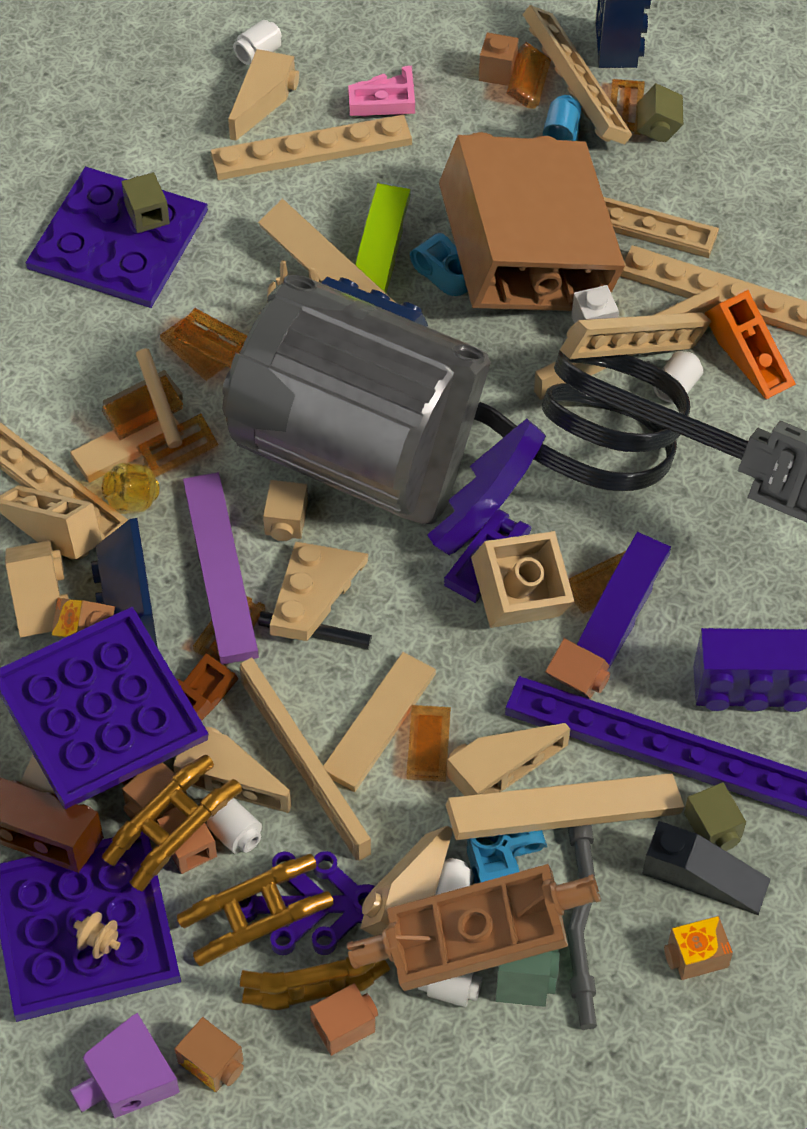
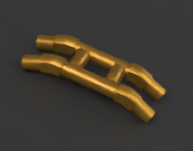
(166, 842)
(279, 916)
(283, 989)

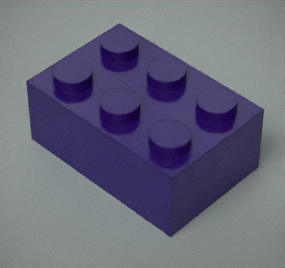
(751, 669)

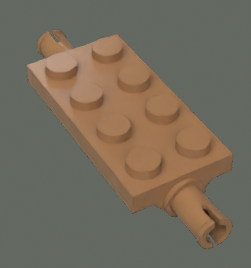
(475, 927)

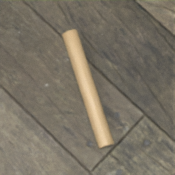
(159, 398)

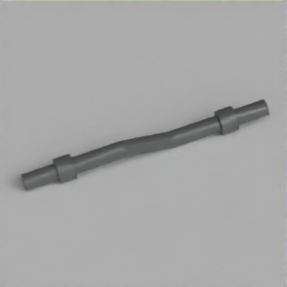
(582, 983)

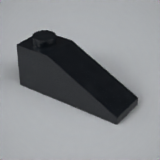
(703, 868)

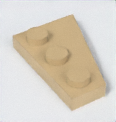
(311, 586)

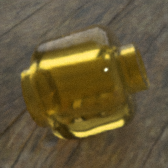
(130, 487)

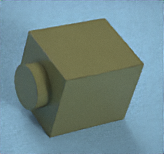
(660, 113)
(145, 202)
(716, 816)

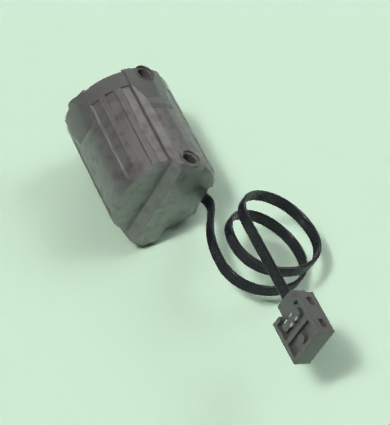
(392, 404)

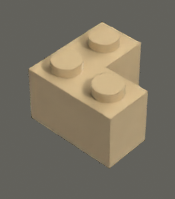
(34, 587)

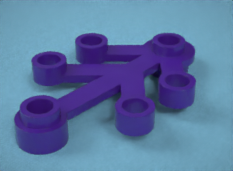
(344, 904)

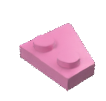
(383, 95)

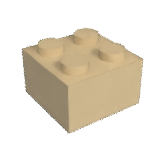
(522, 579)

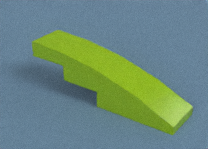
(383, 233)

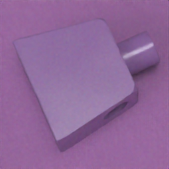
(125, 1071)

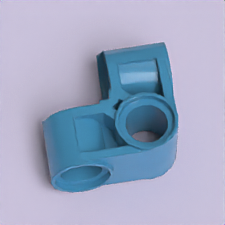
(563, 119)
(440, 263)
(499, 859)

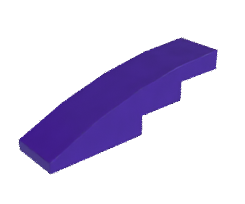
(495, 479)
(624, 597)

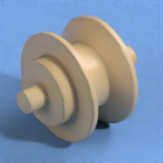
(97, 935)

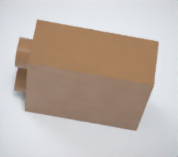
(528, 221)

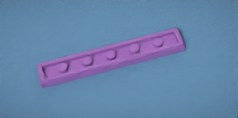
(220, 569)

